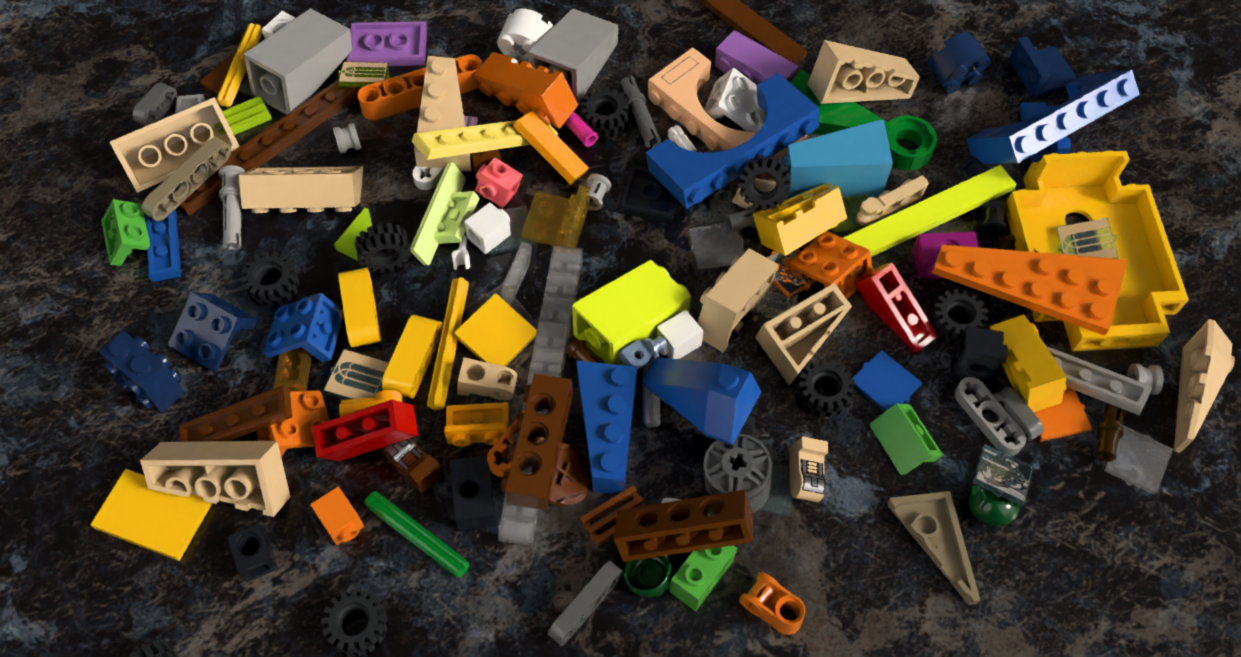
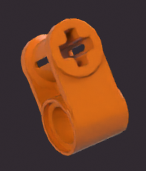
(772, 602)

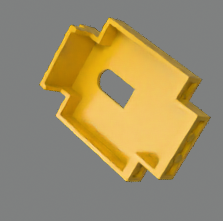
(1092, 187)

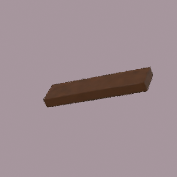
(239, 418)

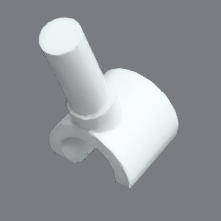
(461, 255)

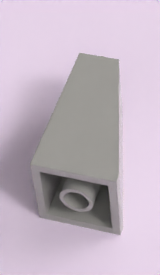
(576, 48)
(297, 60)

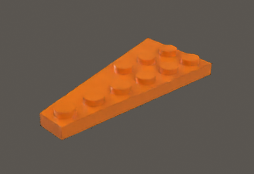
(1058, 285)

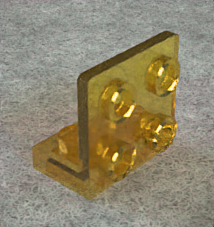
(557, 219)

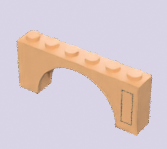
(676, 93)

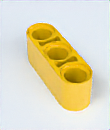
(359, 307)
(412, 355)

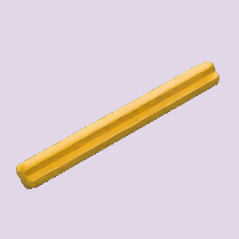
(447, 344)

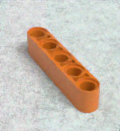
(405, 91)

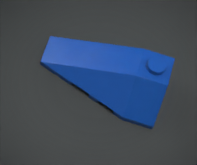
(706, 394)

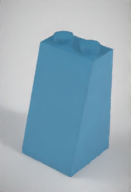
(850, 158)

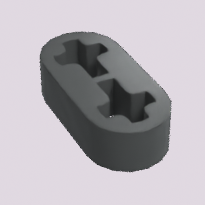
(154, 104)
(1020, 412)

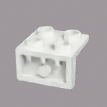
(737, 99)

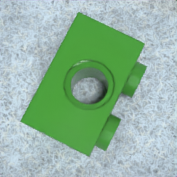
(701, 574)

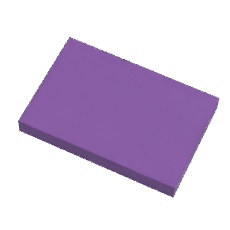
(389, 42)

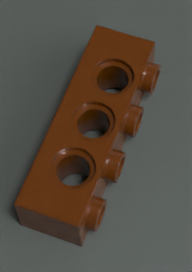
(535, 488)
(684, 526)

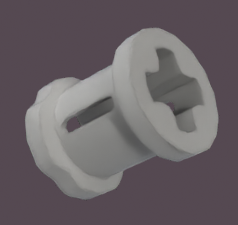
(605, 185)

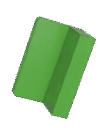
(905, 438)

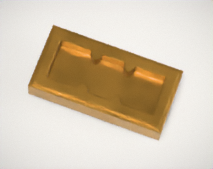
(293, 369)

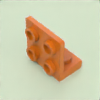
(835, 261)
(297, 432)

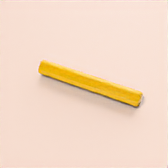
(238, 66)

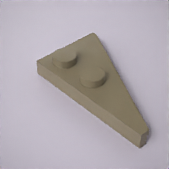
(936, 528)

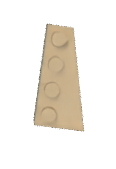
(859, 74)
(441, 109)
(224, 471)

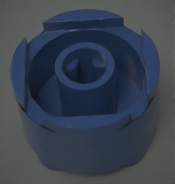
(959, 62)

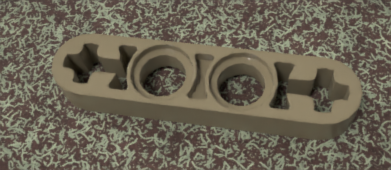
(163, 199)

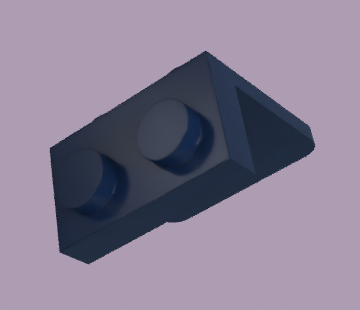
(1040, 69)

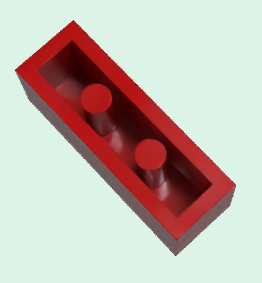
(365, 430)

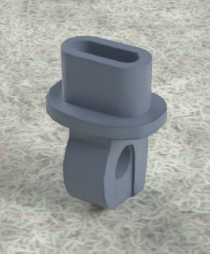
(645, 349)

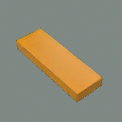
(551, 147)

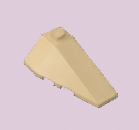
(1203, 371)

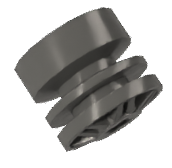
(752, 476)

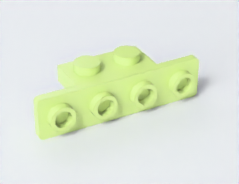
(444, 215)

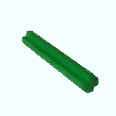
(417, 534)

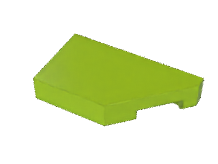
(346, 242)

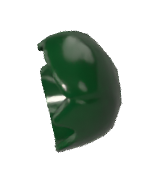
(990, 508)
(649, 576)

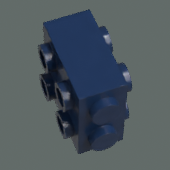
(141, 371)

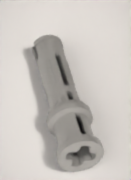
(231, 206)

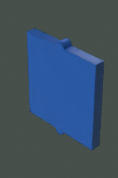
(885, 382)

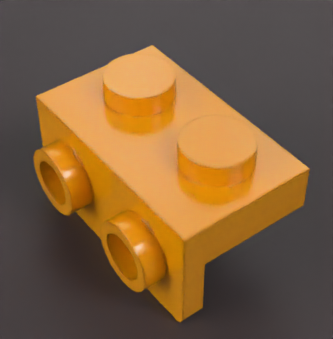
(476, 423)

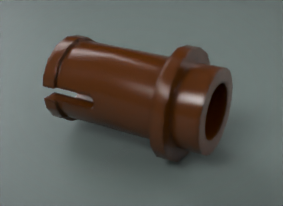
(580, 352)

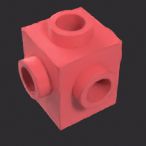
(497, 182)

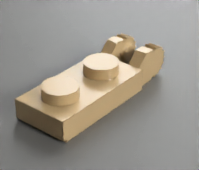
(891, 201)

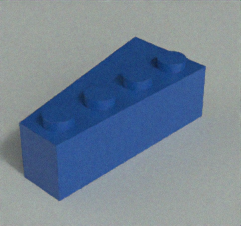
(607, 414)

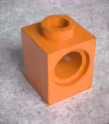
(338, 516)

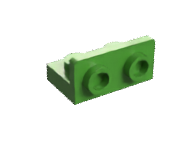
(124, 230)

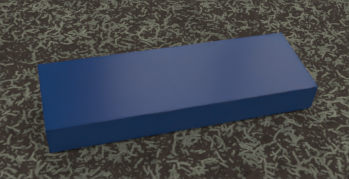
(164, 248)

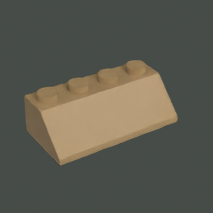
(163, 146)
(301, 188)

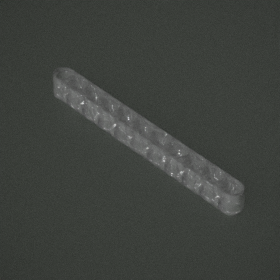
(548, 359)

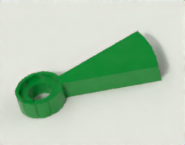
(845, 115)

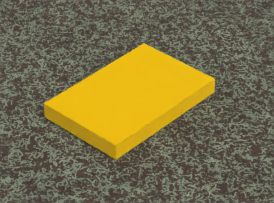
(150, 517)

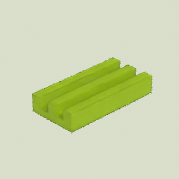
(241, 113)

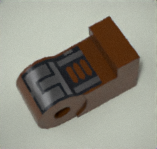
(413, 464)

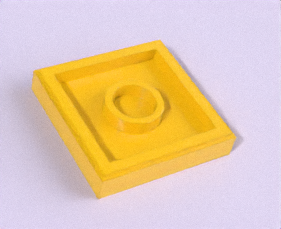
(496, 332)

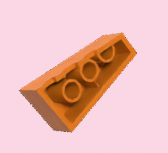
(527, 88)

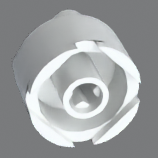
(521, 33)

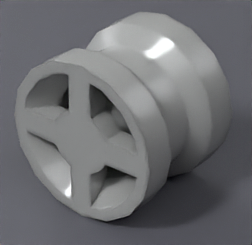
(347, 138)
(1149, 375)

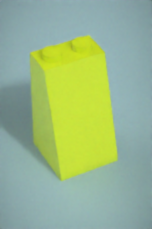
(628, 310)

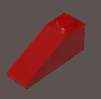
(896, 306)

